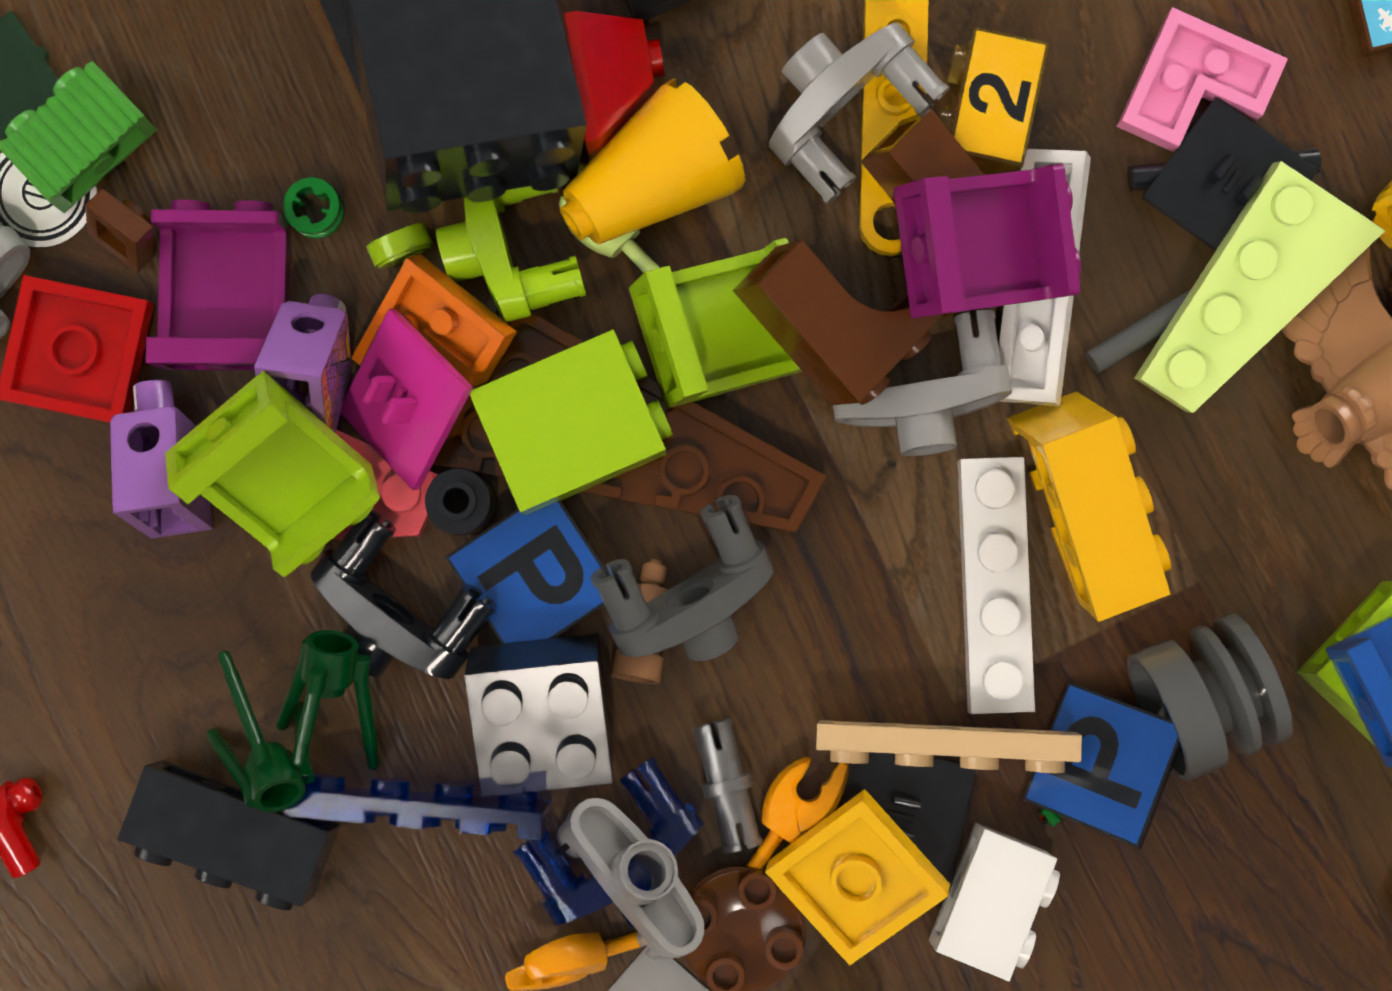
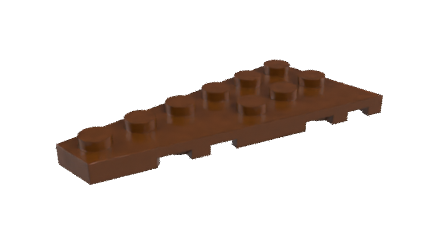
(703, 456)

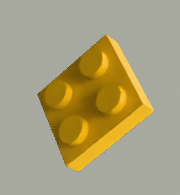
(857, 877)

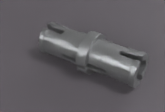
(727, 785)

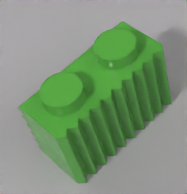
(75, 136)

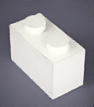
(995, 902)

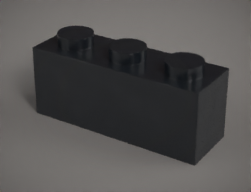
(212, 829)

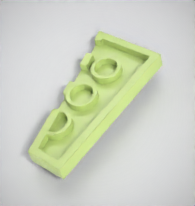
(1261, 276)

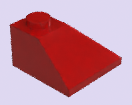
(612, 71)

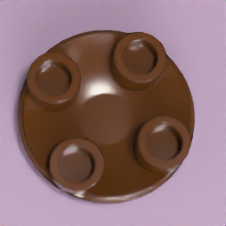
(749, 933)

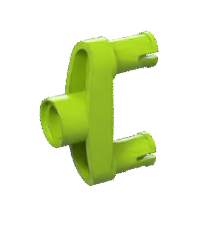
(481, 249)

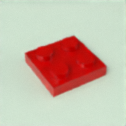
(74, 349)

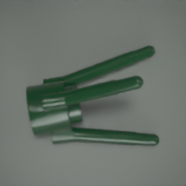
(327, 667)
(268, 777)

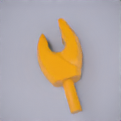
(789, 814)
(567, 960)

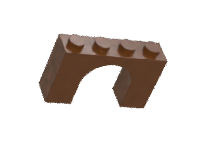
(815, 320)

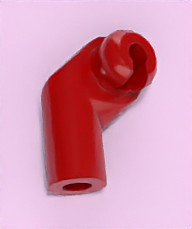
(15, 846)

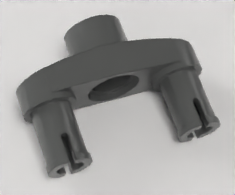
(697, 608)

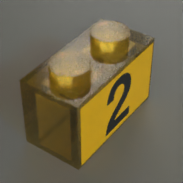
(994, 97)

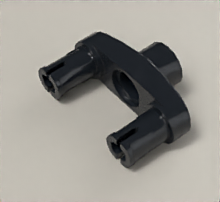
(382, 623)

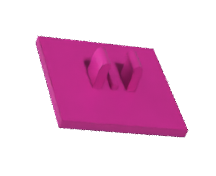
(405, 399)

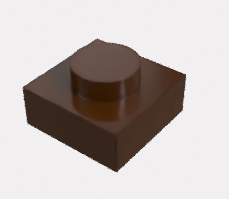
(120, 229)

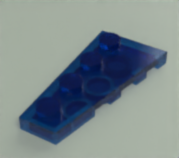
(472, 814)

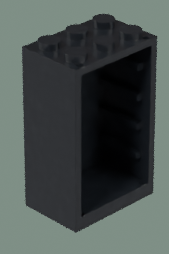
(466, 97)

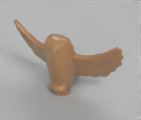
(1350, 353)

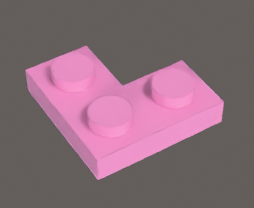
(1195, 63)

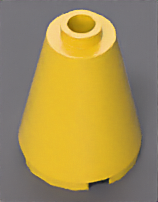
(653, 168)

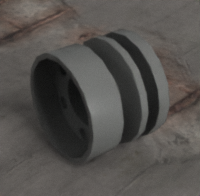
(1220, 692)

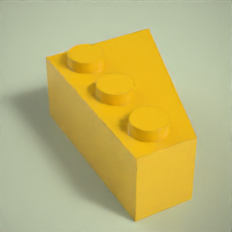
(1095, 504)

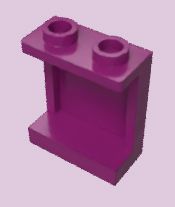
(987, 240)
(218, 284)

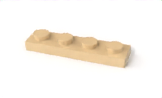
(977, 746)

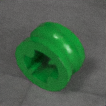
(324, 191)

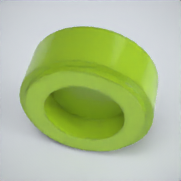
(399, 245)

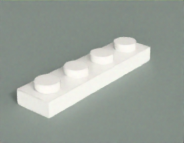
(1037, 332)
(996, 585)

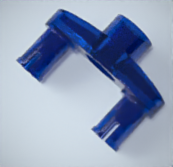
(575, 896)

